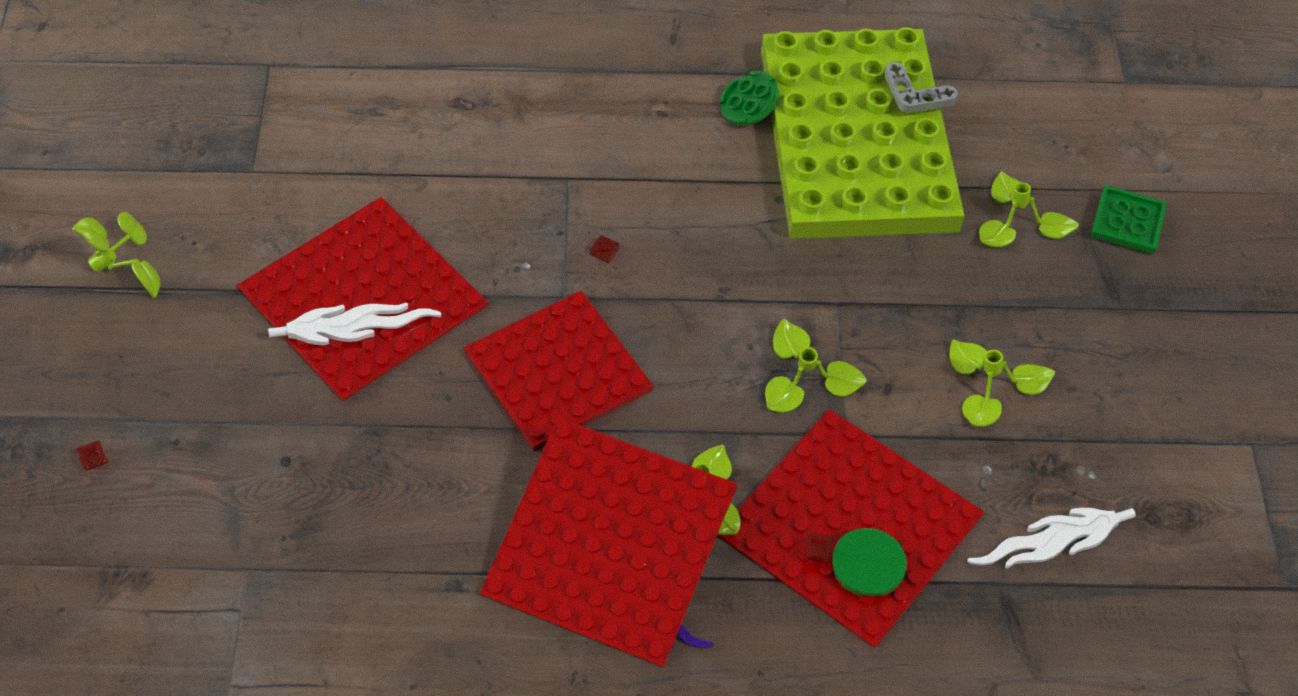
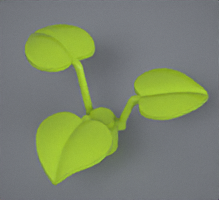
(1008, 189)
(105, 256)
(793, 341)
(985, 411)
(717, 463)

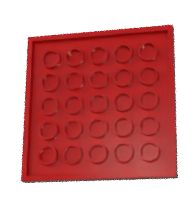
(558, 366)

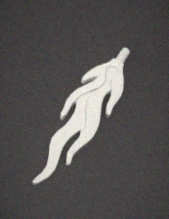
(317, 327)
(1062, 531)

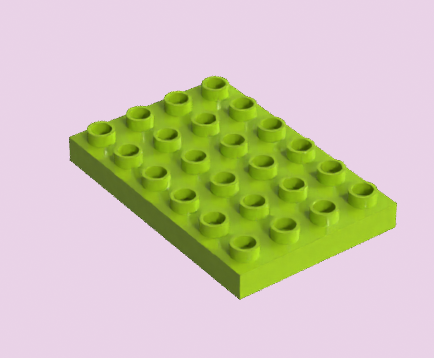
(844, 144)

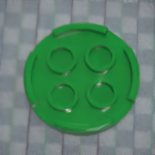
(749, 98)
(869, 562)

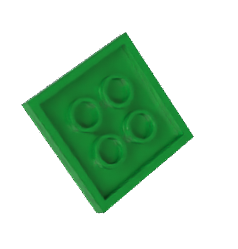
(1129, 219)

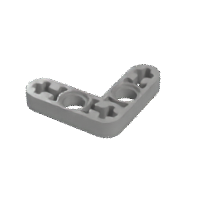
(912, 100)

